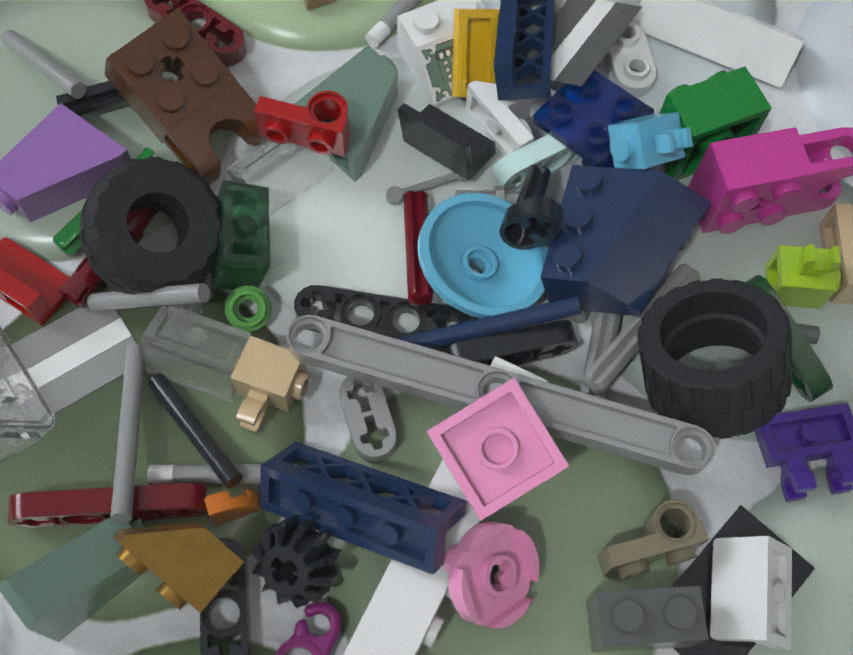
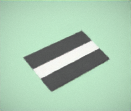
(584, 36)

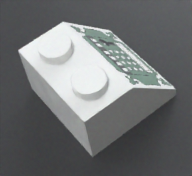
(427, 46)

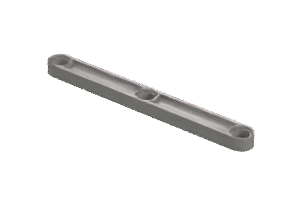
(461, 382)

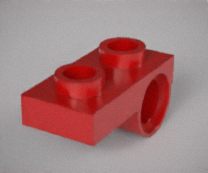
(303, 126)

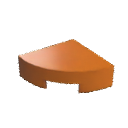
(225, 509)

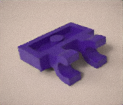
(809, 436)

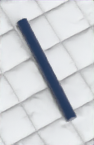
(496, 324)

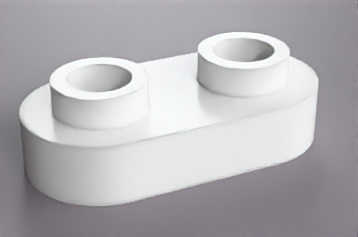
(630, 53)

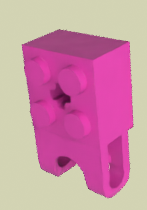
(770, 177)

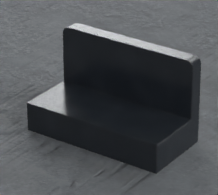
(445, 139)

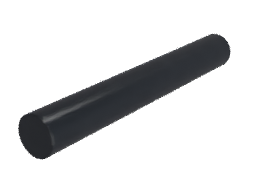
(195, 431)

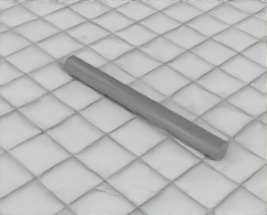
(128, 436)

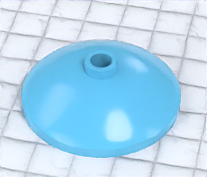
(466, 234)

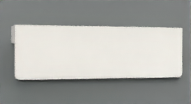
(722, 36)

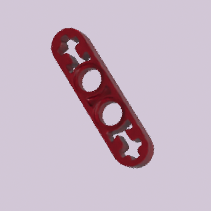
(95, 504)

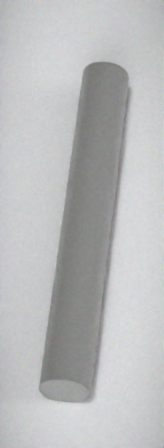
(44, 64)
(161, 297)

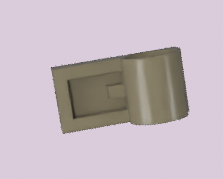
(633, 556)

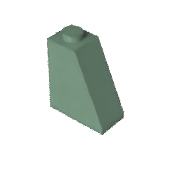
(370, 91)
(70, 582)

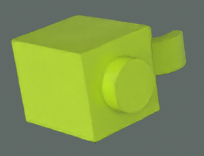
(804, 274)

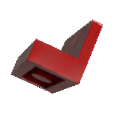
(29, 282)

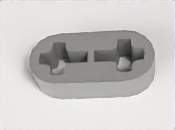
(357, 421)

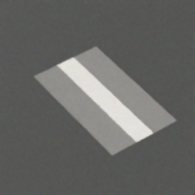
(75, 355)

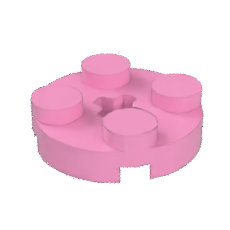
(470, 569)

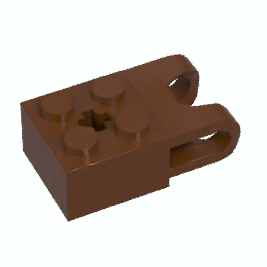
(195, 105)

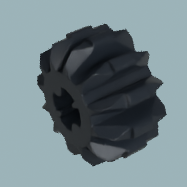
(296, 561)

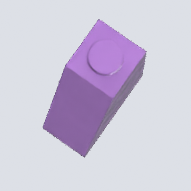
(56, 165)

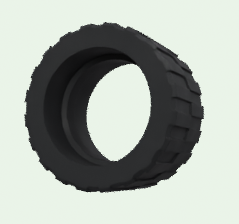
(717, 315)

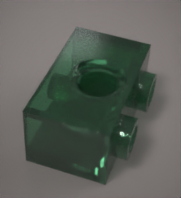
(244, 236)

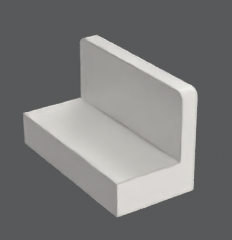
(752, 591)

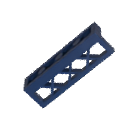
(514, 41)
(353, 509)

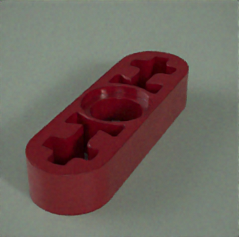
(225, 30)

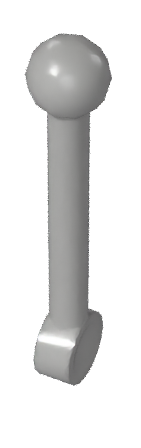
(396, 195)

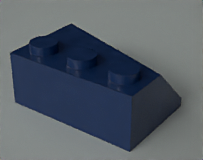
(619, 237)

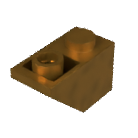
(183, 556)

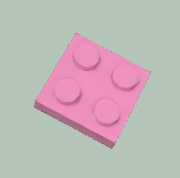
(497, 449)

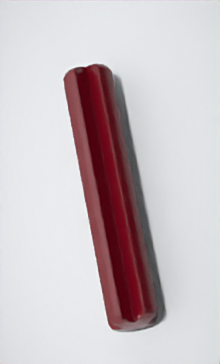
(415, 214)

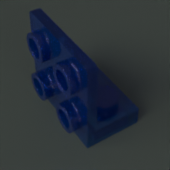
(582, 115)

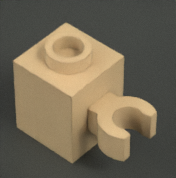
(267, 377)

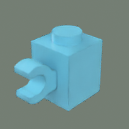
(648, 141)

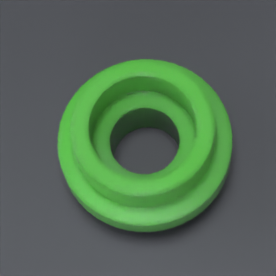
(233, 304)

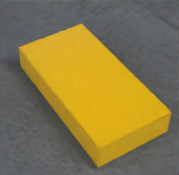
(473, 47)

